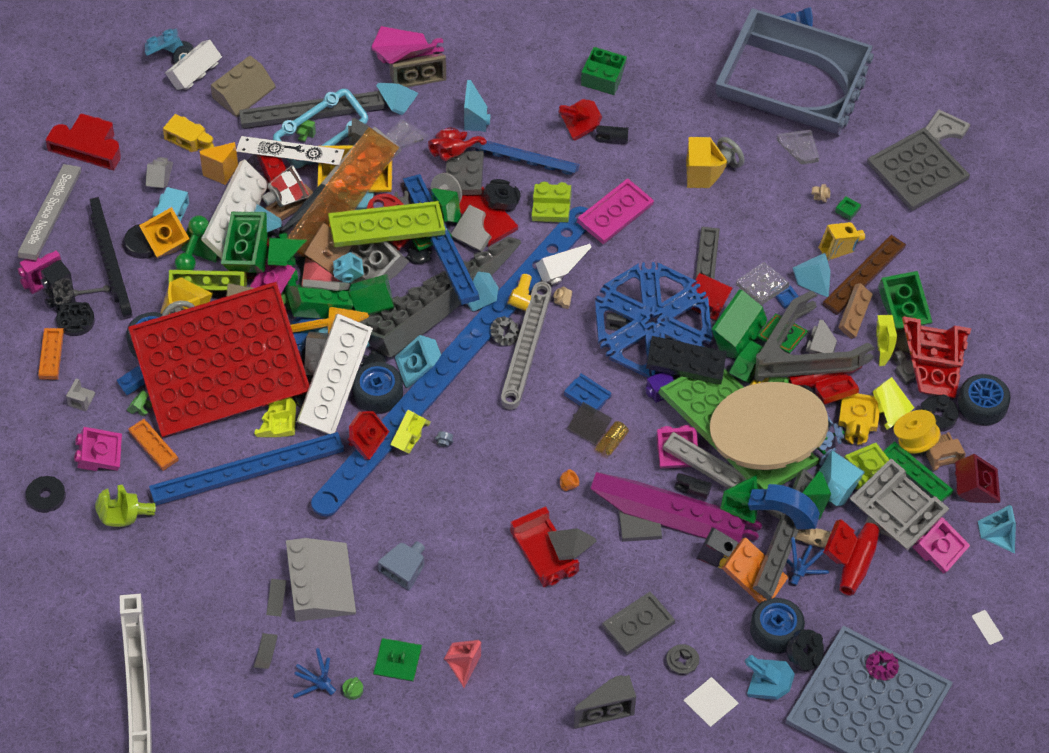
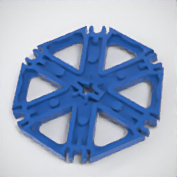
(650, 307)

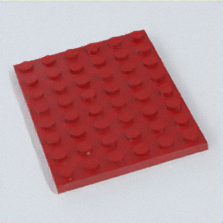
(219, 359)

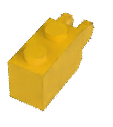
(187, 134)

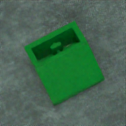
(603, 71)

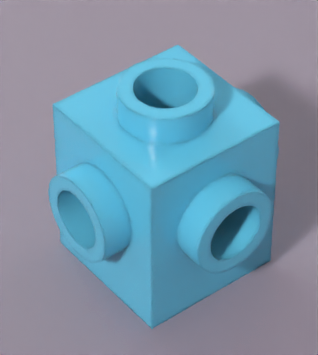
(348, 268)

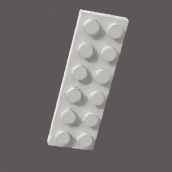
(241, 195)
(334, 374)

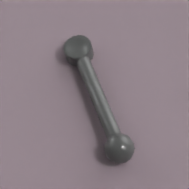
(106, 288)

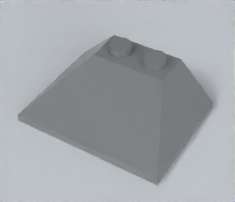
(898, 505)

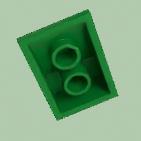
(246, 242)
(904, 297)

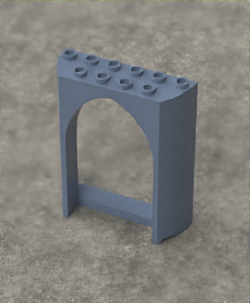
(837, 55)

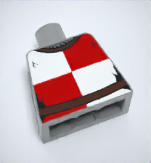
(286, 188)

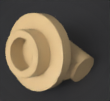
(563, 297)

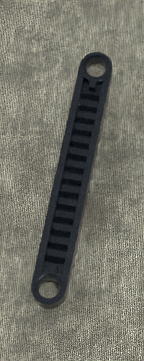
(109, 257)

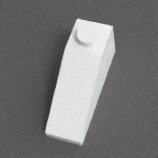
(558, 265)

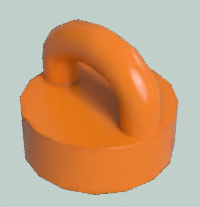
(569, 480)

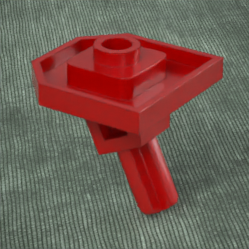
(580, 117)
(367, 433)

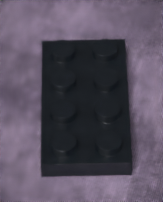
(686, 360)

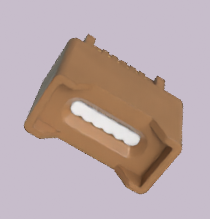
(945, 452)

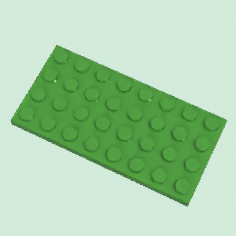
(696, 404)

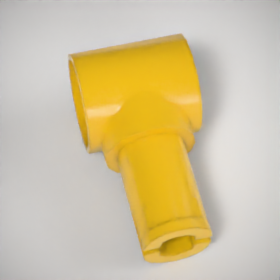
(520, 295)

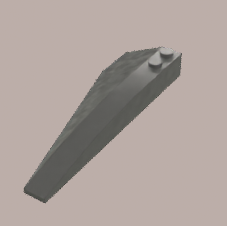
(429, 303)

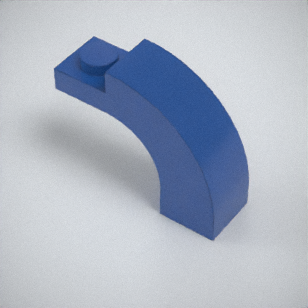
(788, 501)

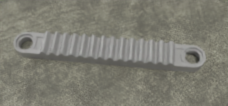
(526, 346)

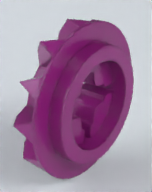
(879, 672)

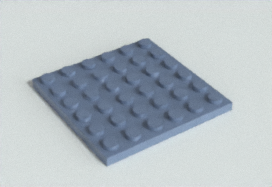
(865, 714)

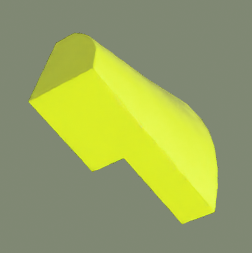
(886, 337)
(278, 420)
(409, 431)

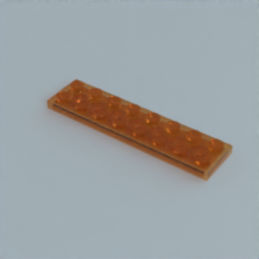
(347, 185)

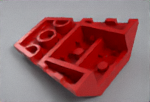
(936, 356)

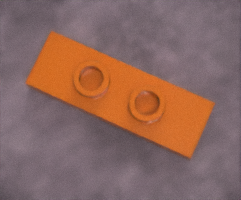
(51, 353)
(153, 444)

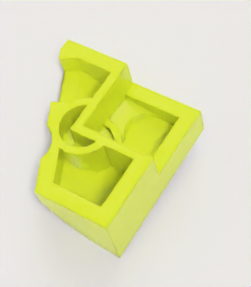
(892, 401)

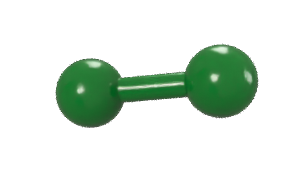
(197, 227)

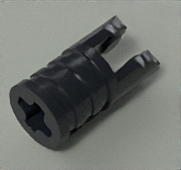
(612, 134)
(692, 486)

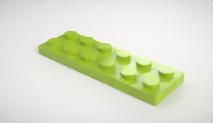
(386, 224)

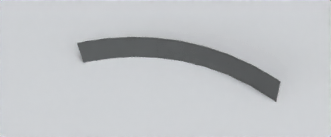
(274, 608)

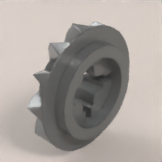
(497, 331)
(686, 652)

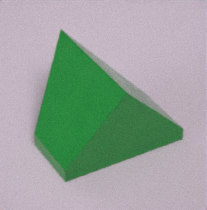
(448, 204)
(282, 250)
(818, 492)
(736, 500)

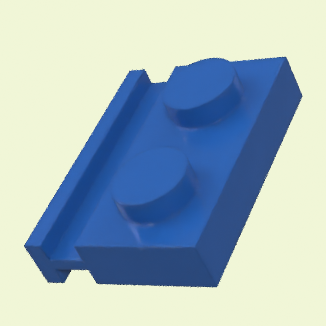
(587, 391)

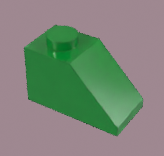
(746, 362)

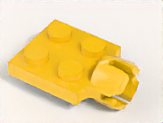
(859, 416)

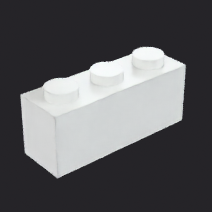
(193, 65)

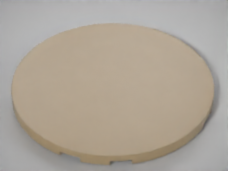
(769, 425)

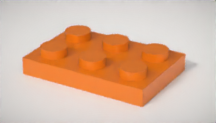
(744, 567)

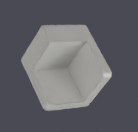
(79, 397)

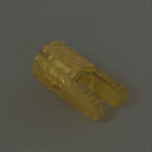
(615, 434)

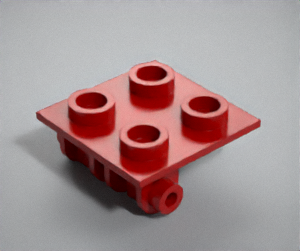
(716, 292)

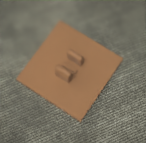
(322, 249)

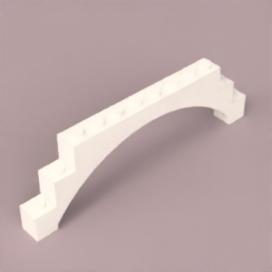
(136, 673)

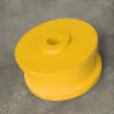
(917, 431)

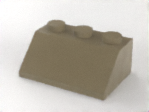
(419, 70)
(242, 86)

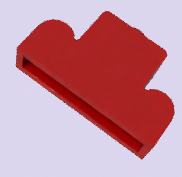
(86, 141)

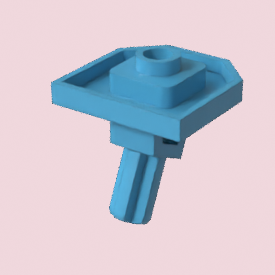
(770, 678)

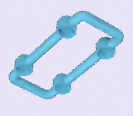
(330, 100)

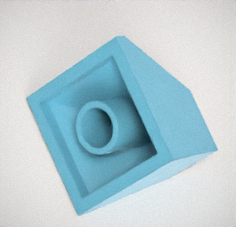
(475, 110)
(417, 359)
(840, 477)

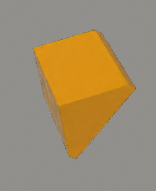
(219, 162)
(165, 233)

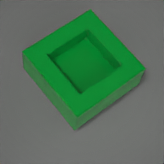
(848, 208)

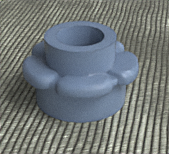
(444, 439)

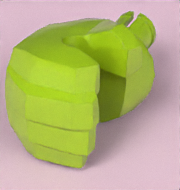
(121, 510)

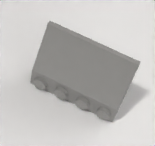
(379, 259)
(320, 579)

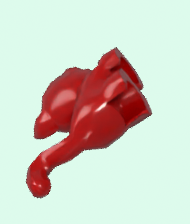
(450, 143)

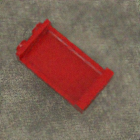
(538, 549)

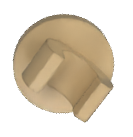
(821, 193)

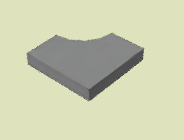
(947, 126)
(471, 229)
(329, 285)

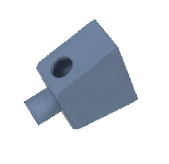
(403, 564)

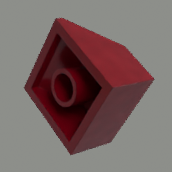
(977, 480)

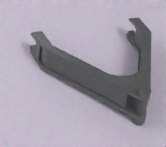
(777, 363)

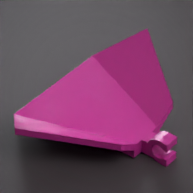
(397, 45)

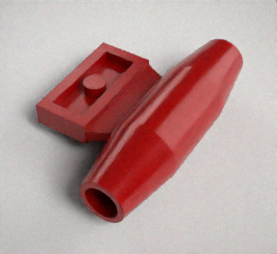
(828, 385)
(852, 552)

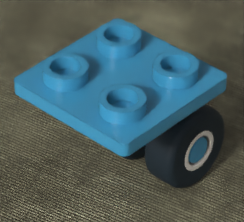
(168, 41)

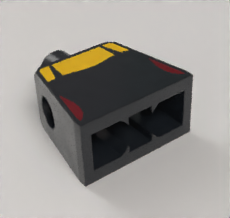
(716, 548)

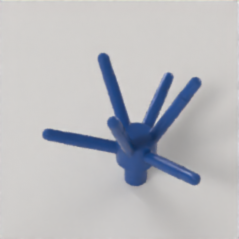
(798, 567)
(321, 682)

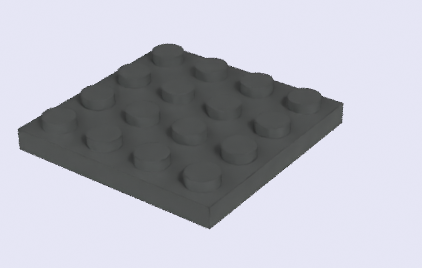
(918, 169)

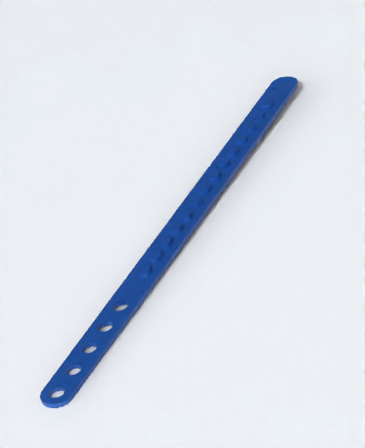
(447, 368)

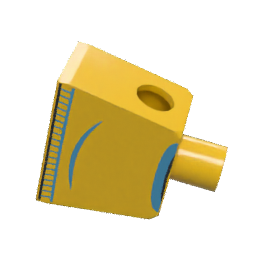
(840, 240)

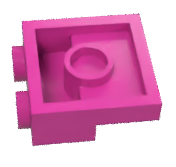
(31, 271)
(274, 273)
(98, 449)
(667, 460)
(941, 545)

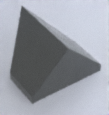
(570, 542)

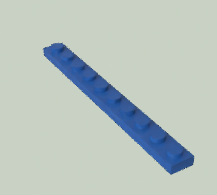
(444, 246)
(246, 468)

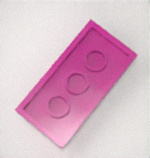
(615, 211)

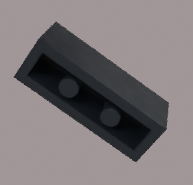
(57, 285)

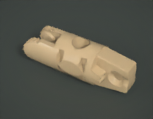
(814, 537)

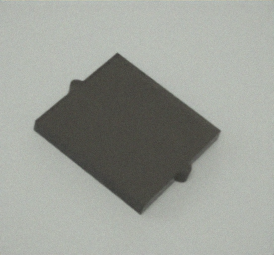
(589, 423)

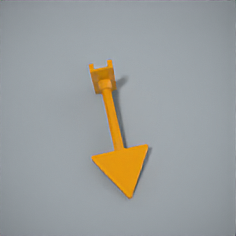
(354, 315)

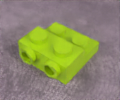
(551, 202)
(868, 459)

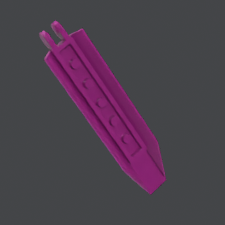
(671, 508)

